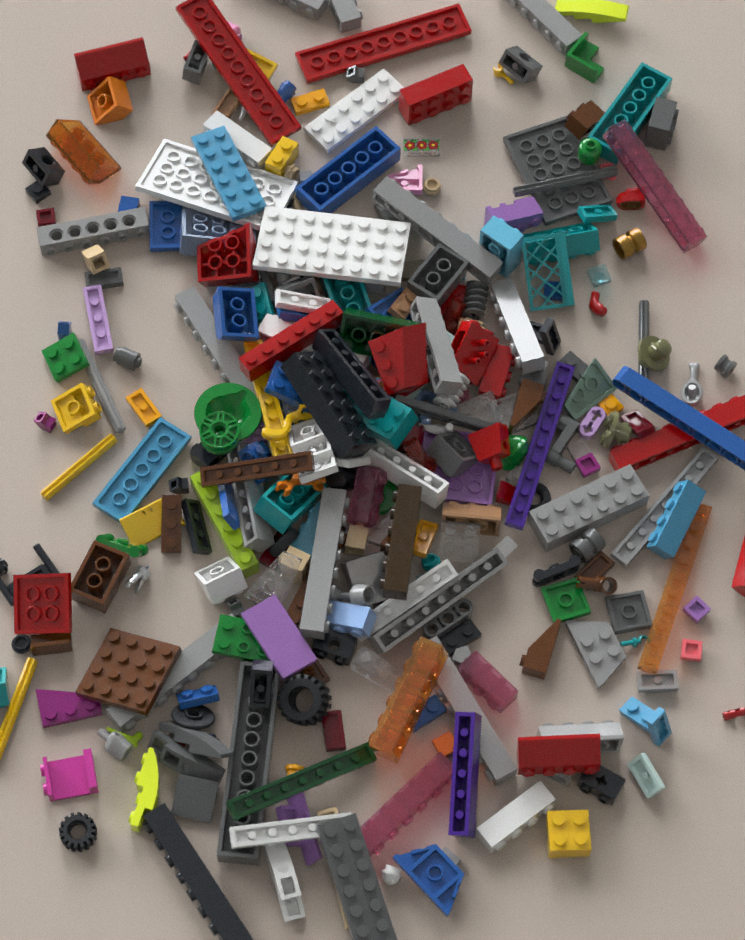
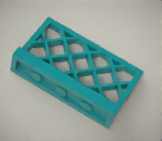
(564, 271)

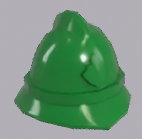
(518, 450)

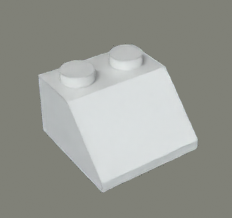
(221, 580)

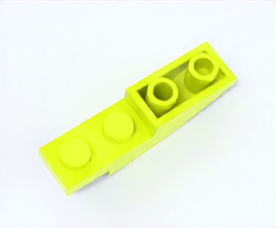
(149, 784)

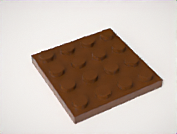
(128, 671)

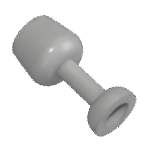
(358, 595)

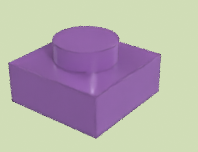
(696, 609)

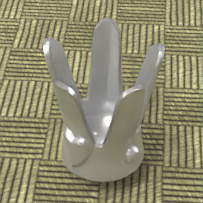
(140, 573)

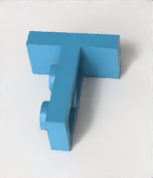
(651, 721)

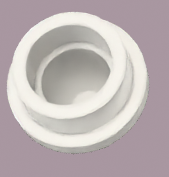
(391, 874)

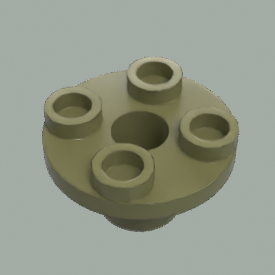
(654, 353)
(615, 431)

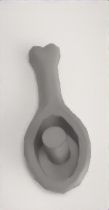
(692, 390)

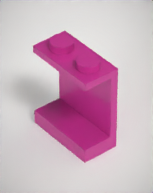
(69, 777)

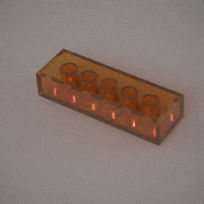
(408, 699)

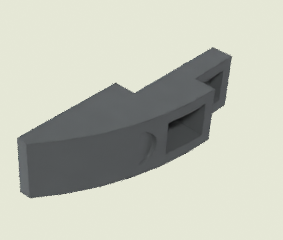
(182, 761)

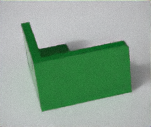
(580, 57)

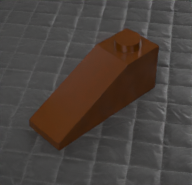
(526, 403)
(538, 656)

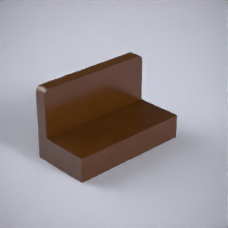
(51, 643)

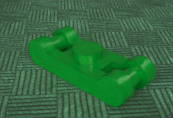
(122, 545)

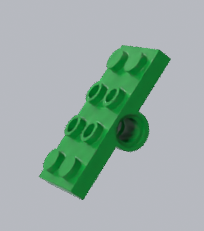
(236, 640)

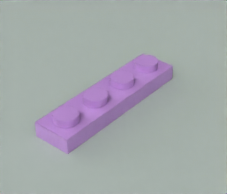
(98, 319)

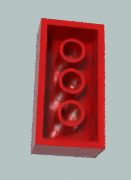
(435, 94)

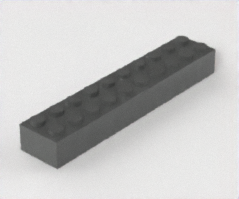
(251, 763)

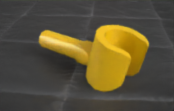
(500, 73)

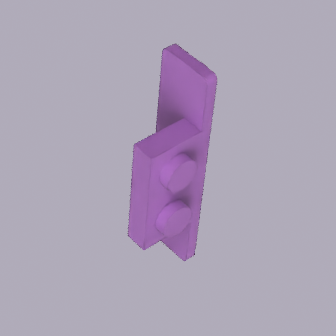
(298, 809)

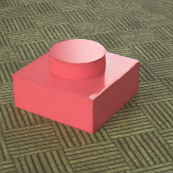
(691, 650)

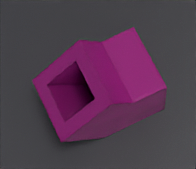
(45, 421)

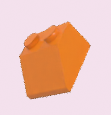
(109, 101)

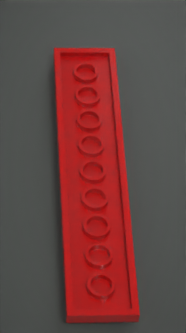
(383, 43)
(238, 69)

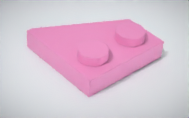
(410, 180)

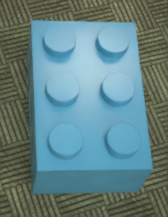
(503, 242)

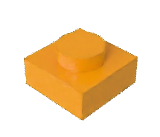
(610, 404)

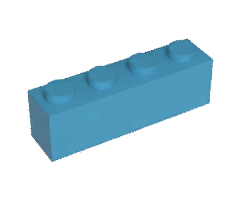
(676, 519)

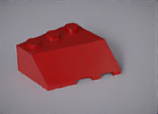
(228, 259)
(402, 358)

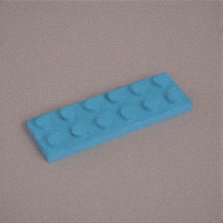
(228, 173)
(142, 470)

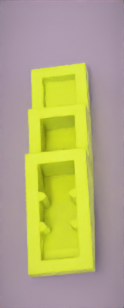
(597, 10)

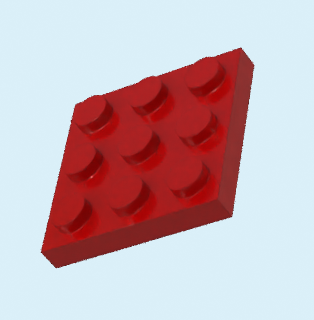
(42, 603)

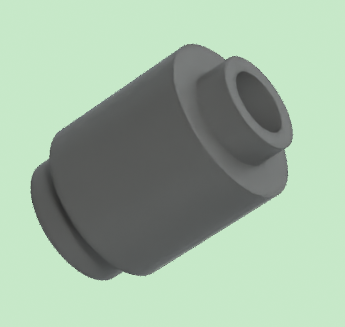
(127, 358)

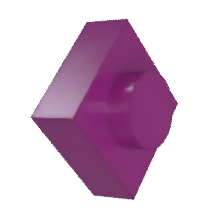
(587, 465)

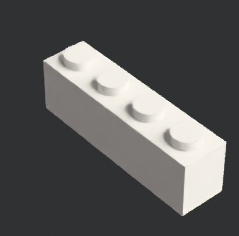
(250, 148)
(515, 817)

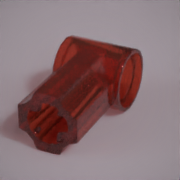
(453, 314)
(417, 453)

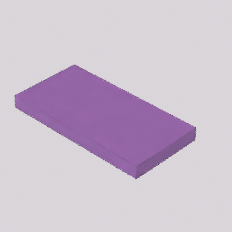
(278, 637)

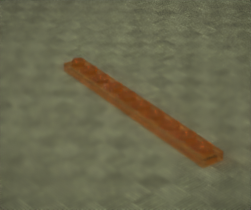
(673, 592)

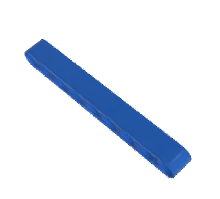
(681, 415)

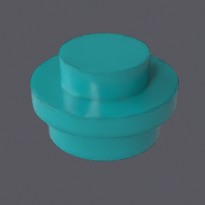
(430, 562)

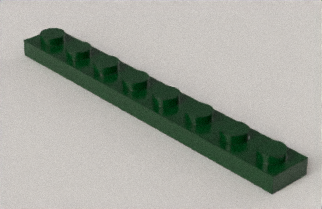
(300, 781)

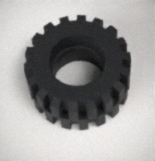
(288, 700)

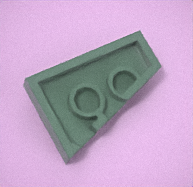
(589, 390)

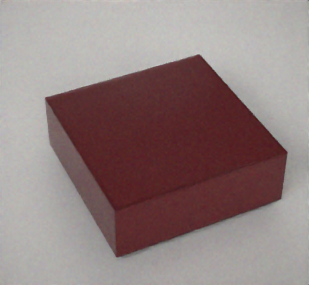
(46, 217)

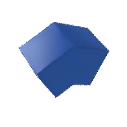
(64, 329)

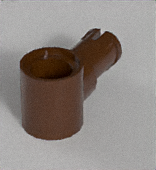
(596, 584)

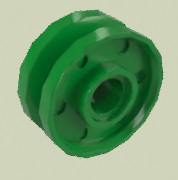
(218, 422)

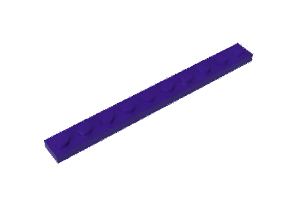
(539, 446)

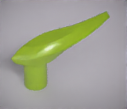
(132, 739)

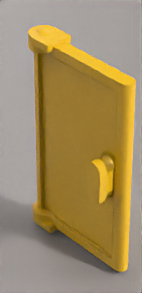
(144, 523)

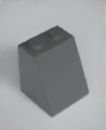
(366, 571)

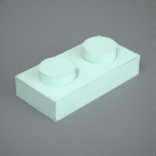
(646, 775)

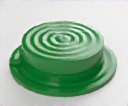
(234, 400)

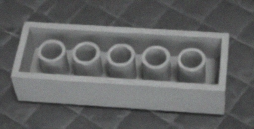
(588, 507)

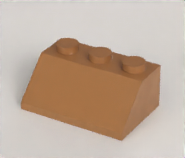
(487, 516)

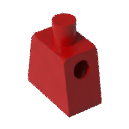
(491, 445)

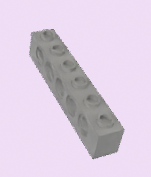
(99, 224)

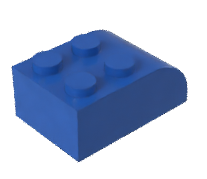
(235, 314)

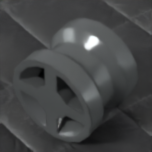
(725, 366)

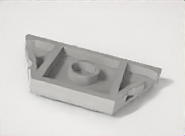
(597, 648)

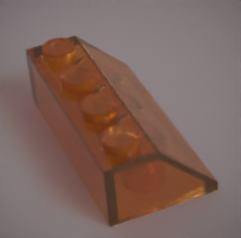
(82, 151)

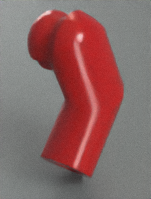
(595, 306)

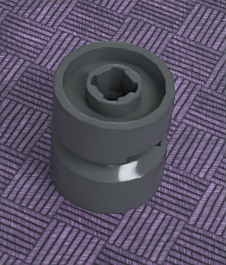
(587, 545)

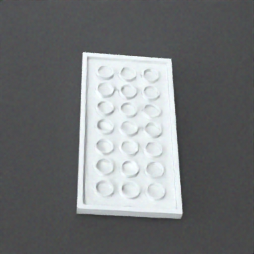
(181, 178)
(332, 246)

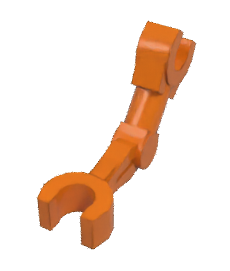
(288, 485)

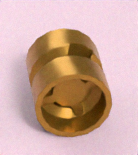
(629, 243)

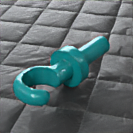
(634, 641)

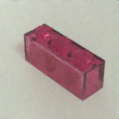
(367, 496)
(487, 682)

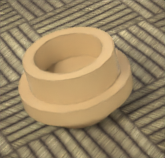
(291, 171)
(432, 186)

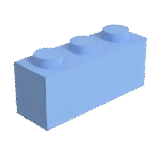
(351, 619)

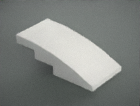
(309, 437)

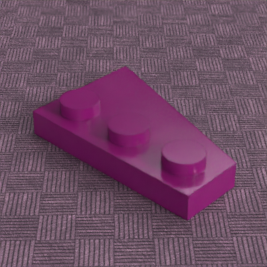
(64, 707)

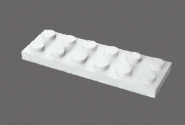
(354, 111)

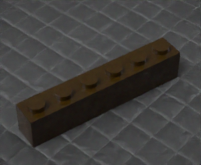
(402, 542)

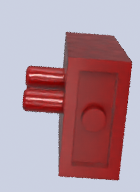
(473, 350)

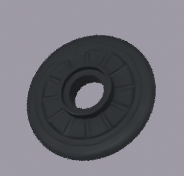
(193, 717)

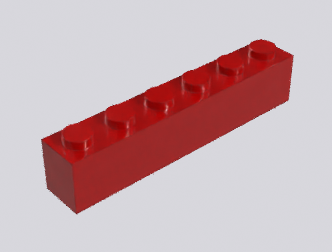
(290, 340)

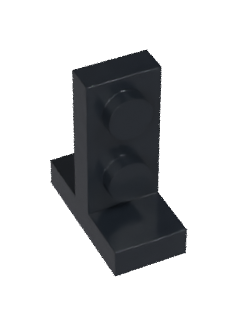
(547, 335)

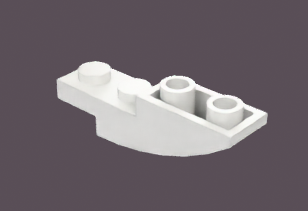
(285, 881)

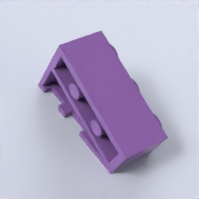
(520, 215)

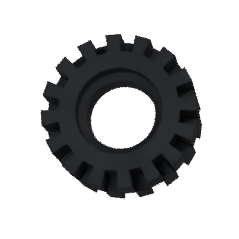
(78, 844)

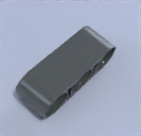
(452, 613)

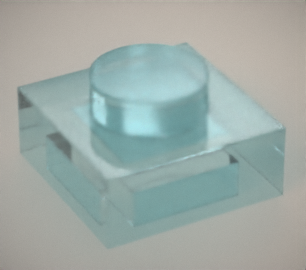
(599, 275)

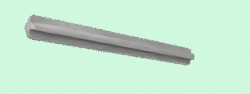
(102, 391)

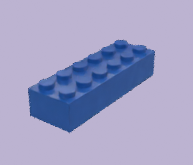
(348, 172)

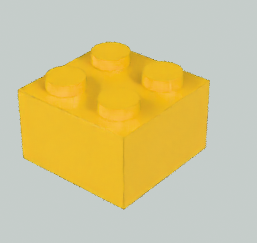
(568, 833)

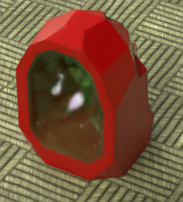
(630, 199)

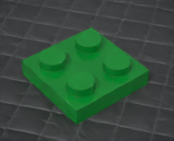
(65, 357)
(565, 600)

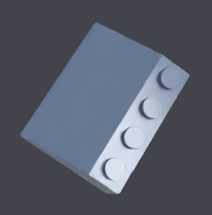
(200, 228)

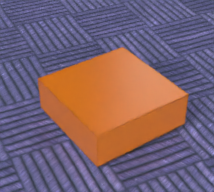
(444, 744)

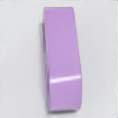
(595, 425)

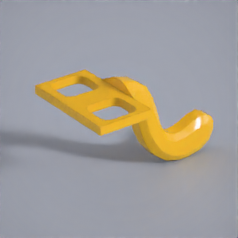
(277, 435)

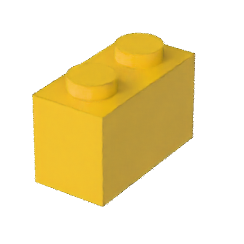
(282, 155)

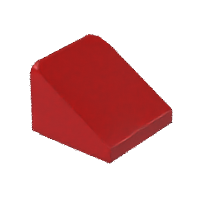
(505, 493)

